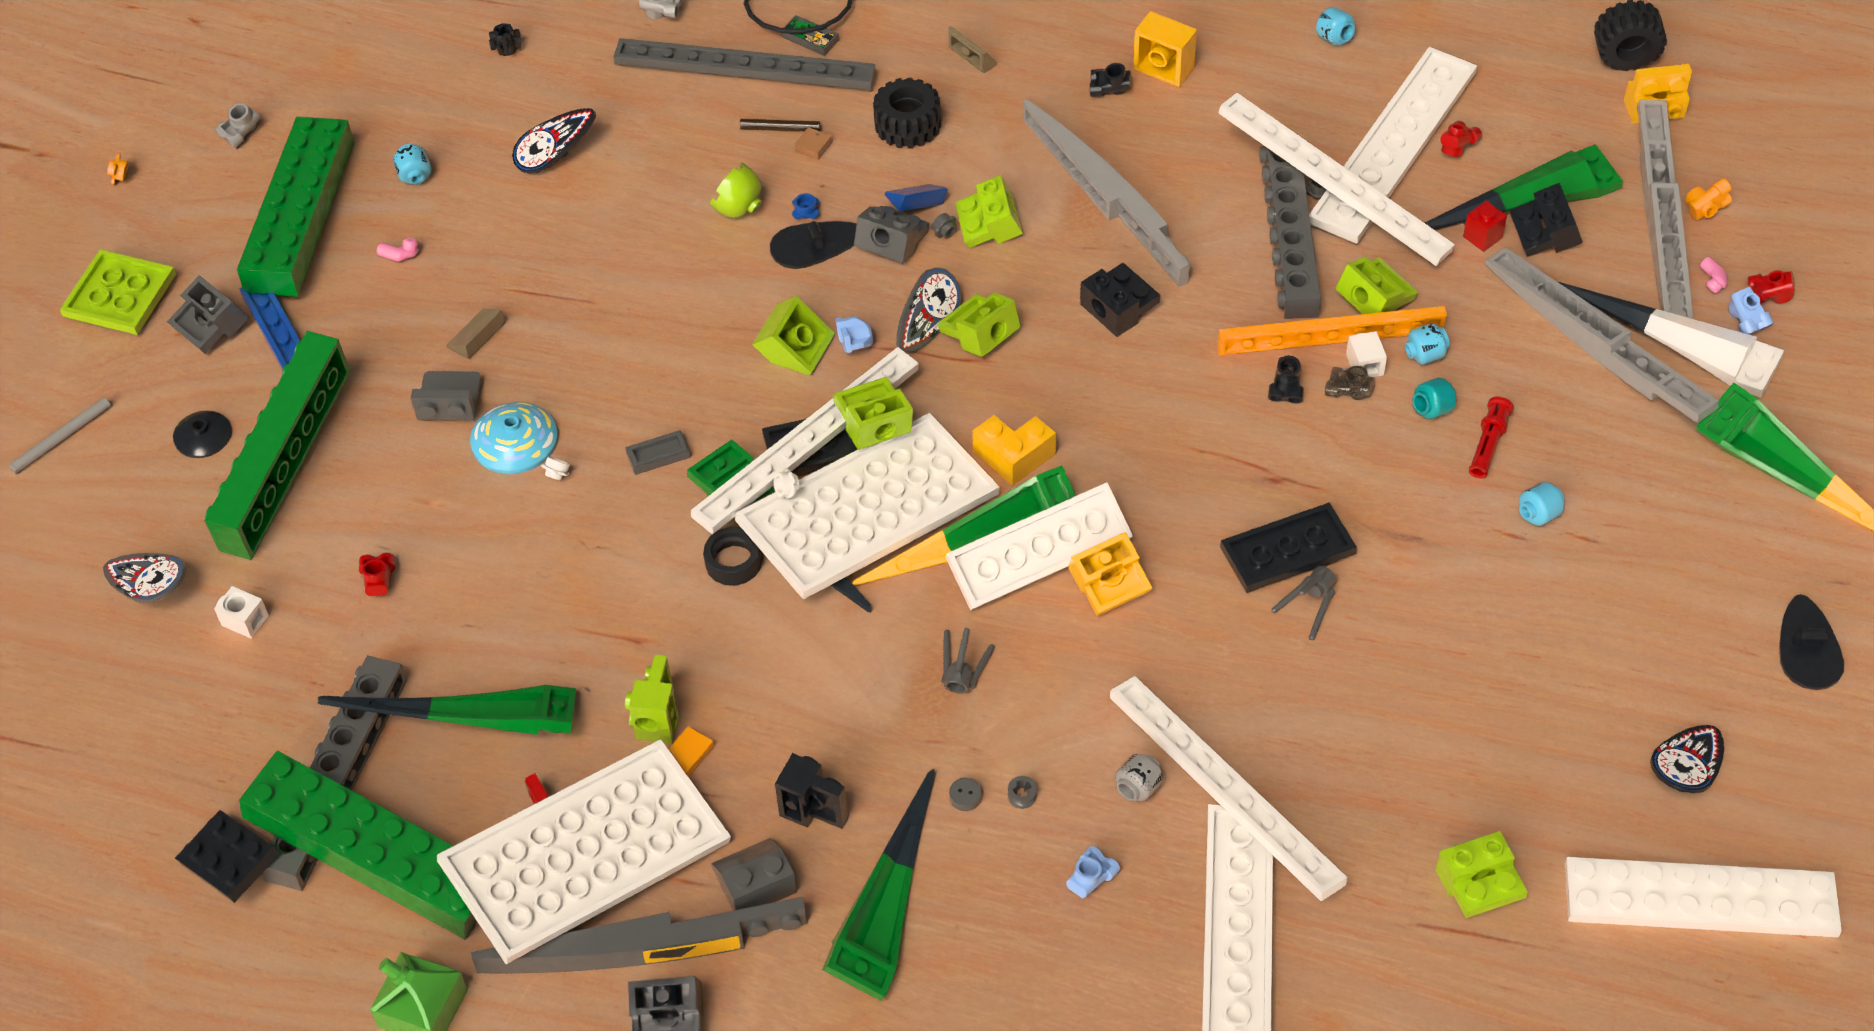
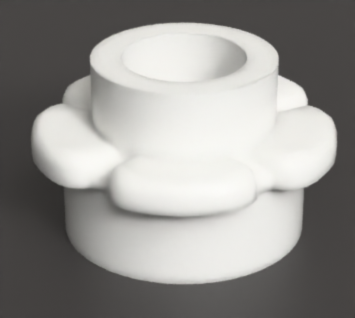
(556, 468)
(786, 483)

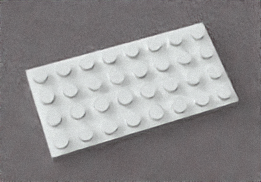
(866, 506)
(582, 850)

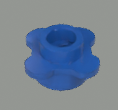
(805, 206)

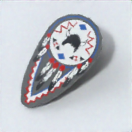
(929, 302)
(145, 575)

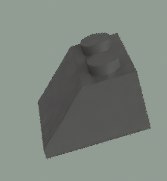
(755, 875)

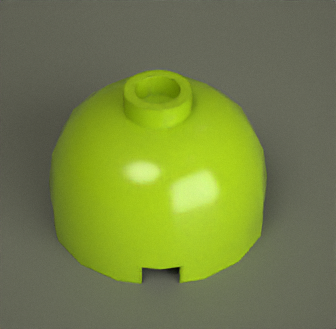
(738, 193)

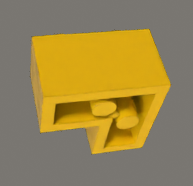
(1014, 452)

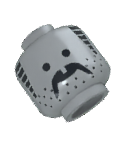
(1138, 777)

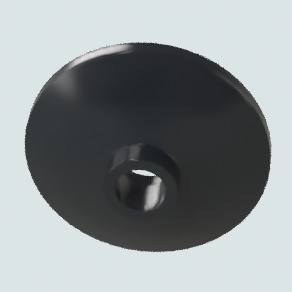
(202, 434)

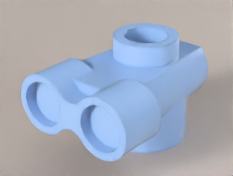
(1747, 308)
(1091, 872)

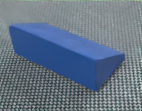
(917, 196)

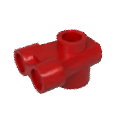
(1457, 137)
(1776, 285)
(376, 572)

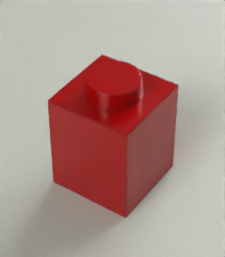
(1485, 226)

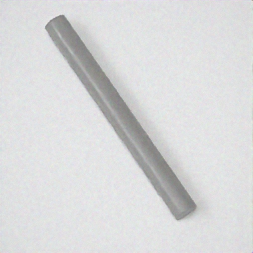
(59, 435)

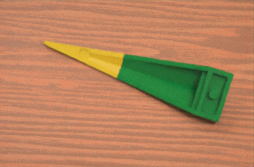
(1760, 439)
(1016, 505)

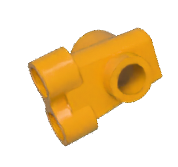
(1707, 203)

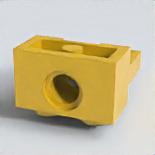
(1660, 83)
(1109, 574)

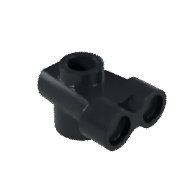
(1113, 79)
(1287, 381)

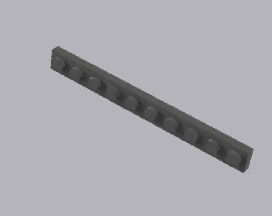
(745, 63)

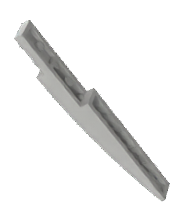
(1108, 190)
(1663, 209)
(1601, 336)

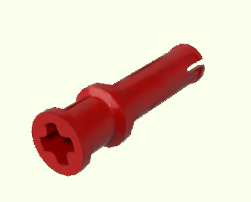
(1493, 427)

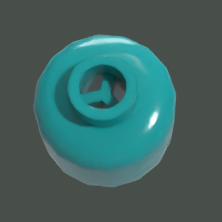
(1434, 398)

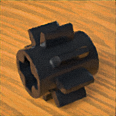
(504, 39)

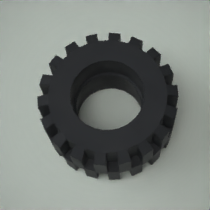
(1630, 35)
(907, 112)

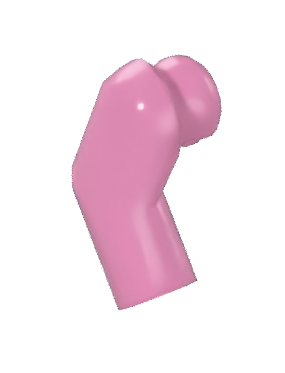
(400, 253)
(1717, 274)

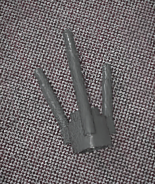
(1316, 585)
(959, 677)

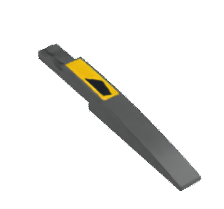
(647, 941)

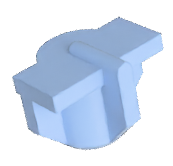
(853, 333)

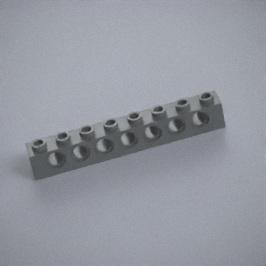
(1291, 237)
(387, 681)

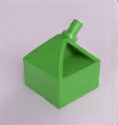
(417, 995)

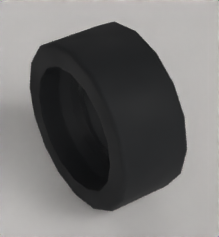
(731, 574)

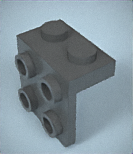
(447, 395)

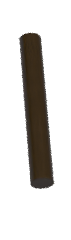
(778, 125)

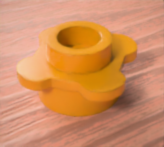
(117, 169)

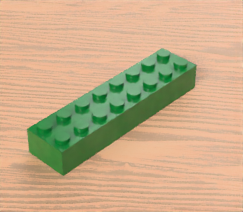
(295, 206)
(277, 445)
(356, 839)

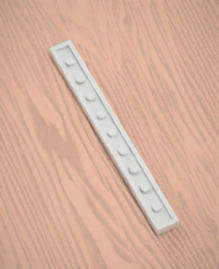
(1337, 179)
(792, 449)
(1229, 789)

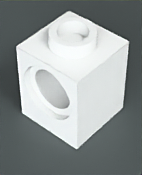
(241, 612)

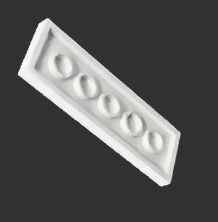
(1035, 546)

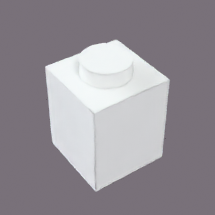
(1368, 352)

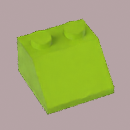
(793, 336)

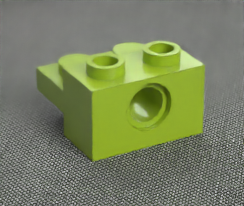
(989, 213)
(1374, 286)
(982, 322)
(874, 412)
(653, 704)
(1480, 874)

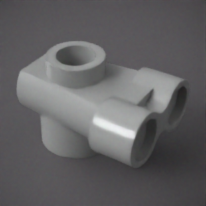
(659, 8)
(241, 122)

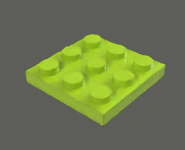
(118, 292)

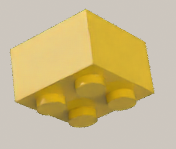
(1164, 48)

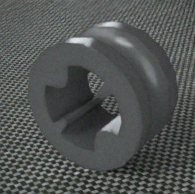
(1025, 801)

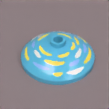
(514, 437)

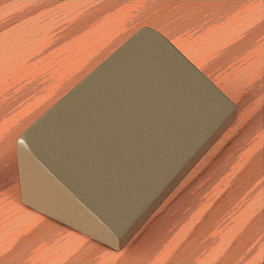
(970, 51)
(477, 332)

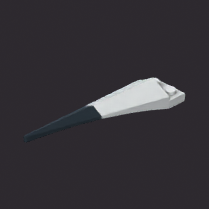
(1719, 350)

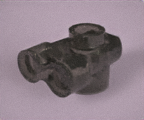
(1350, 382)

